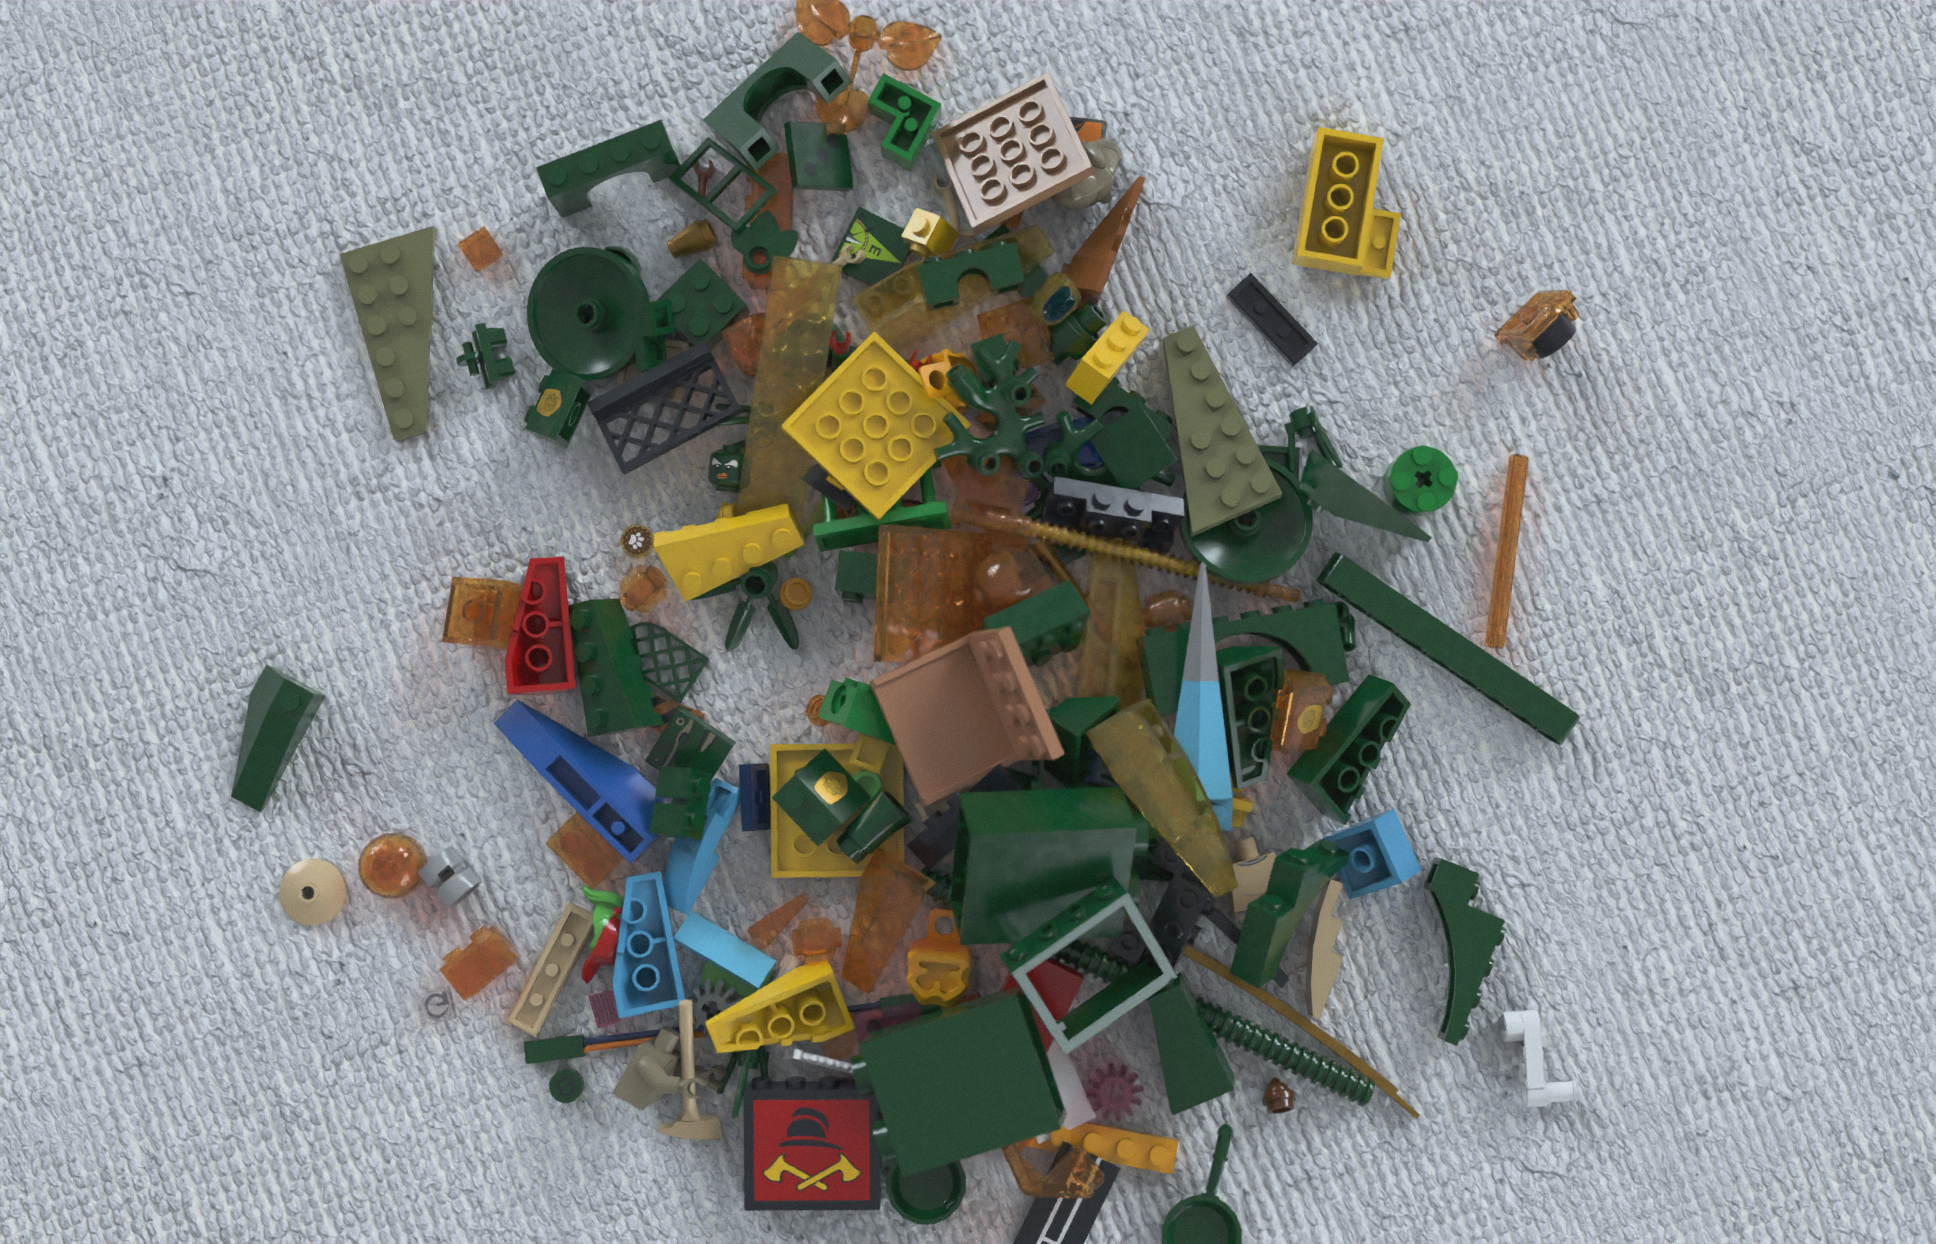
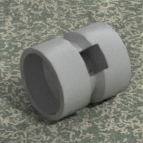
(457, 886)

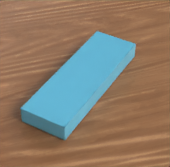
(724, 950)

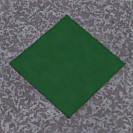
(1133, 449)

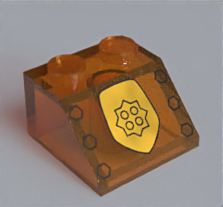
(1302, 711)

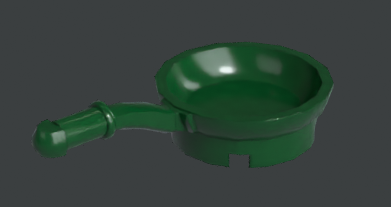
(928, 1194)
(1204, 1216)

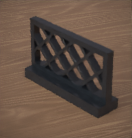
(647, 388)

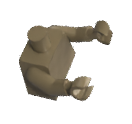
(657, 1071)

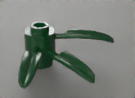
(756, 585)

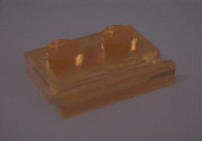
(584, 851)

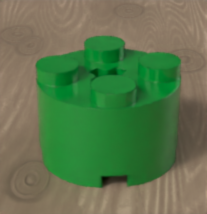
(1438, 476)

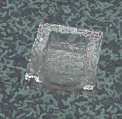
(436, 1006)

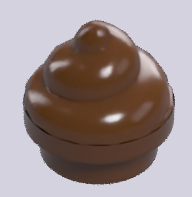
(1278, 1097)

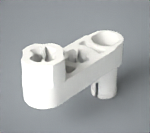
(1526, 1029)

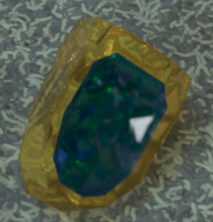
(1054, 300)

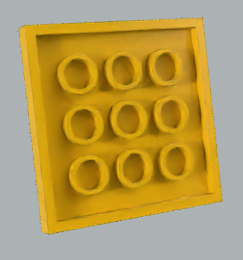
(873, 426)
(791, 849)

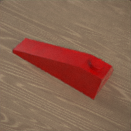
(540, 641)

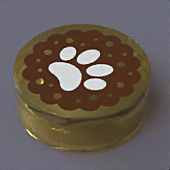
(637, 541)

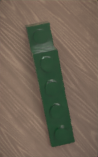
(1469, 941)

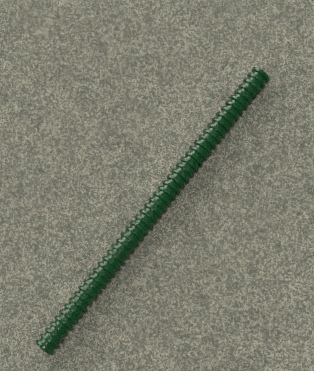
(1220, 1022)

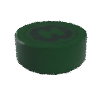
(566, 1085)

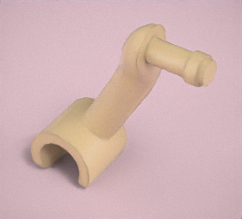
(951, 207)

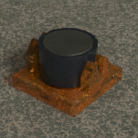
(1539, 330)

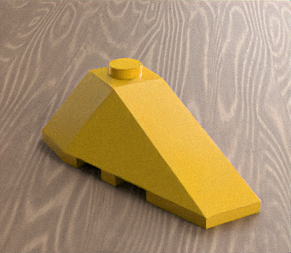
(790, 1009)

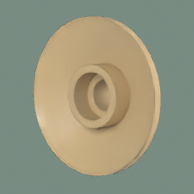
(328, 892)

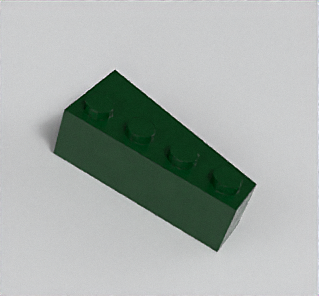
(1351, 746)

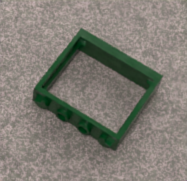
(1112, 1000)

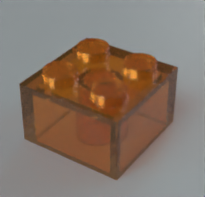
(481, 613)

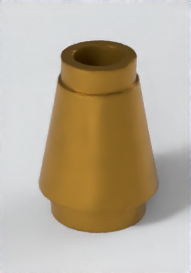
(693, 239)

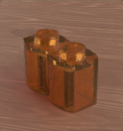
(479, 962)

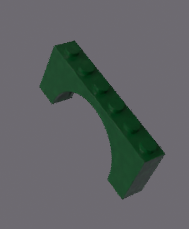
(1306, 634)

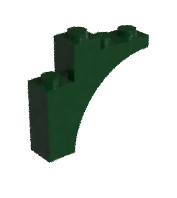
(1274, 916)

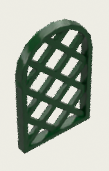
(692, 679)

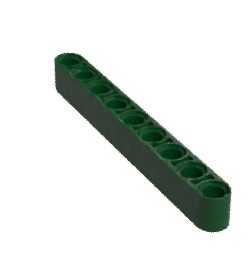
(1448, 648)

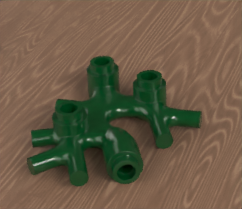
(999, 401)
(1063, 461)

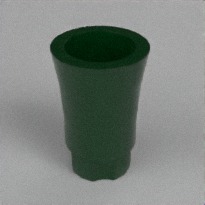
(873, 826)

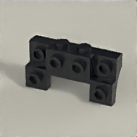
(1114, 512)
(1176, 916)

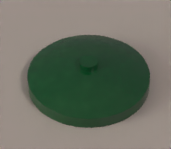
(586, 312)
(1257, 543)

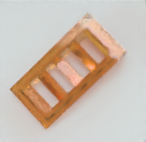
(770, 926)

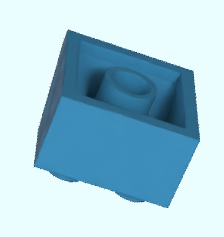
(1377, 856)

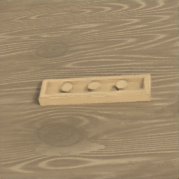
(552, 970)

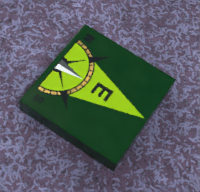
(882, 245)

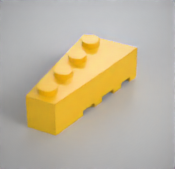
(725, 549)

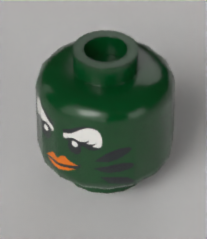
(726, 468)

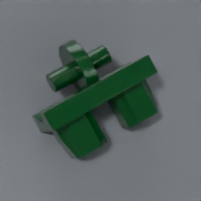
(485, 341)

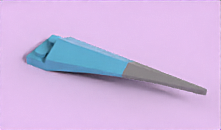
(1200, 712)

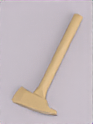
(690, 1124)

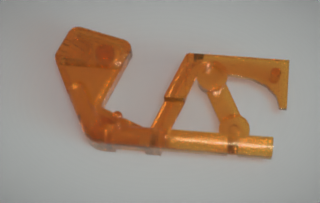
(1071, 1177)

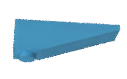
(646, 956)

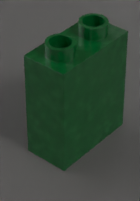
(1037, 853)
(959, 1082)

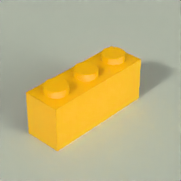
(1107, 357)

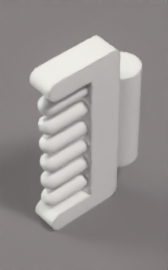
(823, 1062)

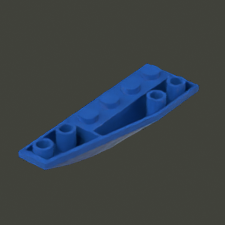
(593, 781)

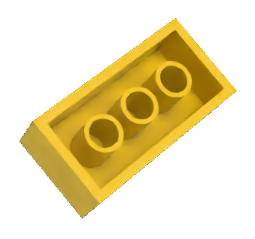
(1337, 201)

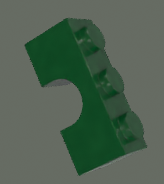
(996, 265)
(1117, 399)

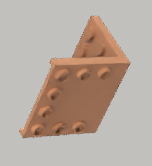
(965, 712)

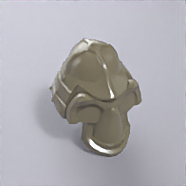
(1105, 158)

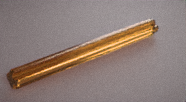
(1506, 551)

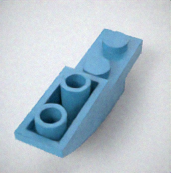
(694, 860)

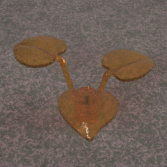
(907, 46)

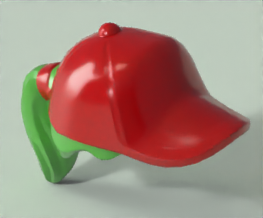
(606, 927)

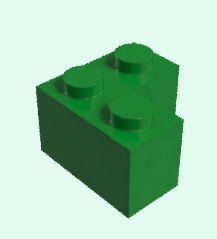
(911, 117)

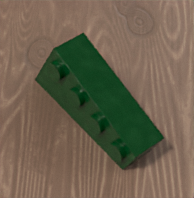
(609, 670)

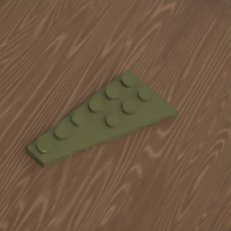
(395, 311)
(1216, 450)

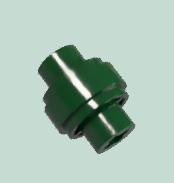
(1076, 333)

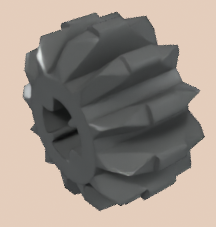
(705, 997)

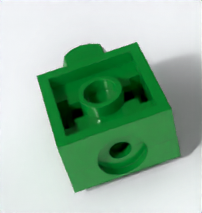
(856, 708)

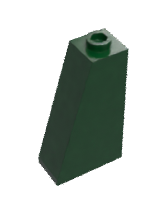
(1187, 1049)

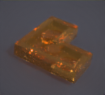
(1017, 325)

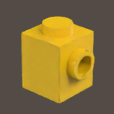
(929, 234)

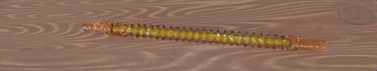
(1024, 526)

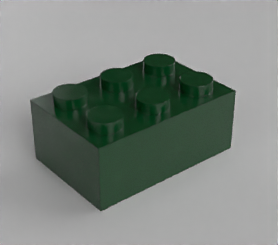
(1044, 623)

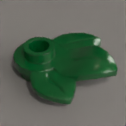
(763, 238)

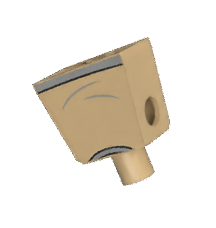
(1252, 875)

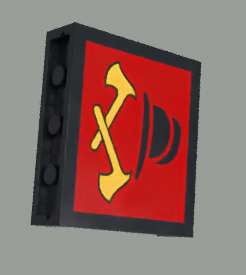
(809, 1145)

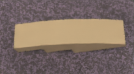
(1321, 961)

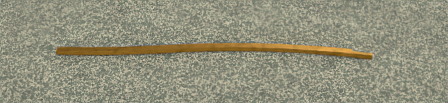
(1301, 1022)

